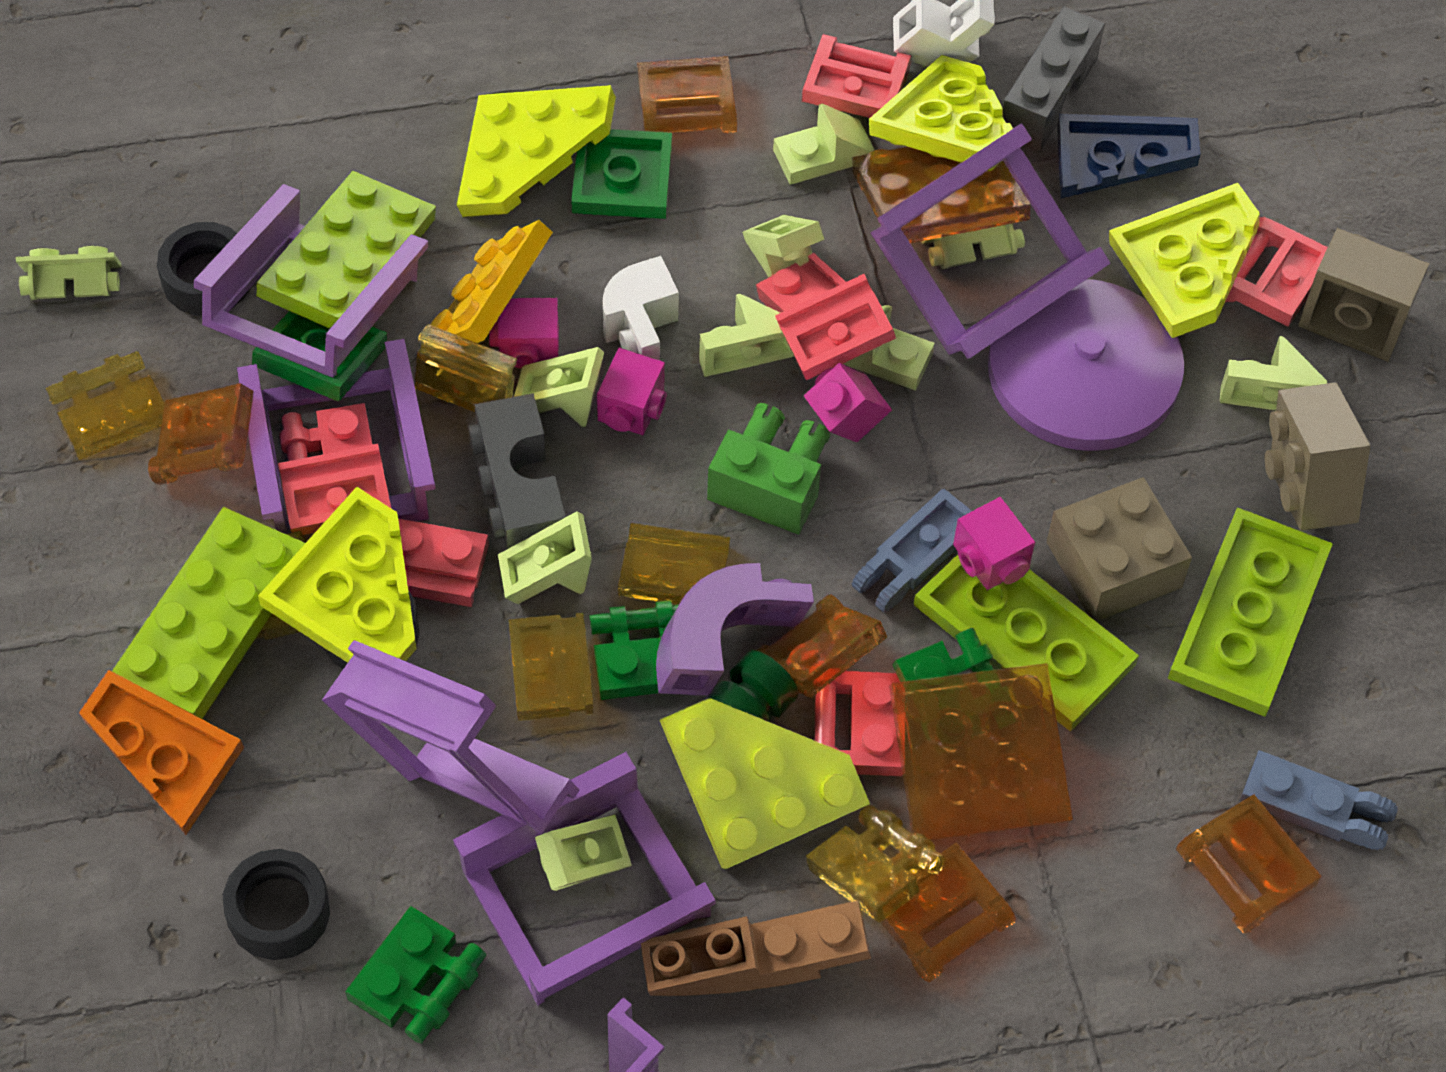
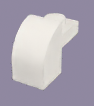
(934, 29)
(637, 303)

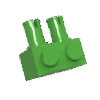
(765, 479)

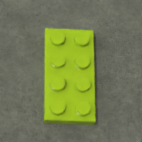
(343, 248)
(1250, 612)
(208, 613)
(1032, 626)

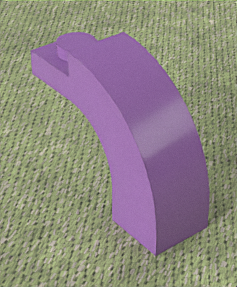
(690, 647)

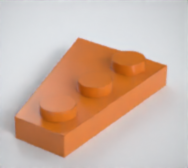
(162, 746)

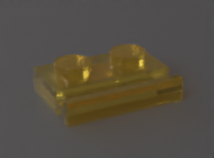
(462, 369)
(668, 562)
(550, 666)

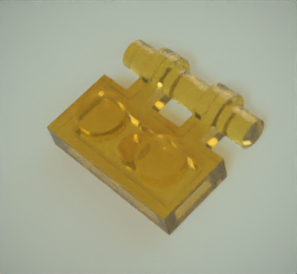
(110, 417)
(864, 873)

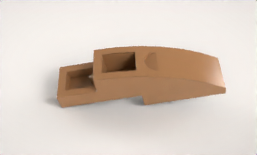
(757, 955)

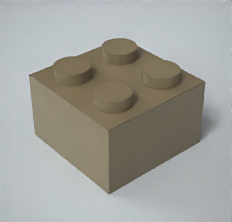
(1363, 294)
(1317, 456)
(1118, 549)

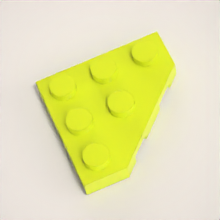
(943, 112)
(526, 141)
(1189, 255)
(348, 582)
(757, 779)

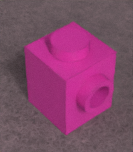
(527, 330)
(631, 392)
(847, 402)
(993, 544)

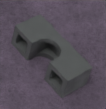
(1056, 66)
(509, 438)

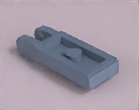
(913, 550)
(1318, 801)

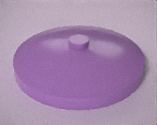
(1089, 369)

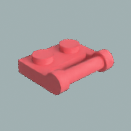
(854, 77)
(1287, 277)
(871, 725)

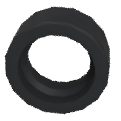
(178, 248)
(268, 866)

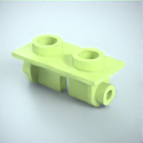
(959, 250)
(50, 271)

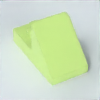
(823, 147)
(783, 242)
(750, 343)
(897, 361)
(564, 383)
(1258, 384)
(547, 558)
(582, 852)

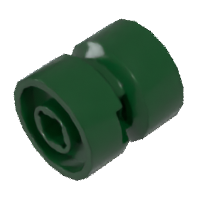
(757, 687)

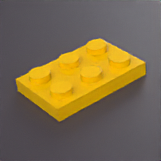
(490, 286)

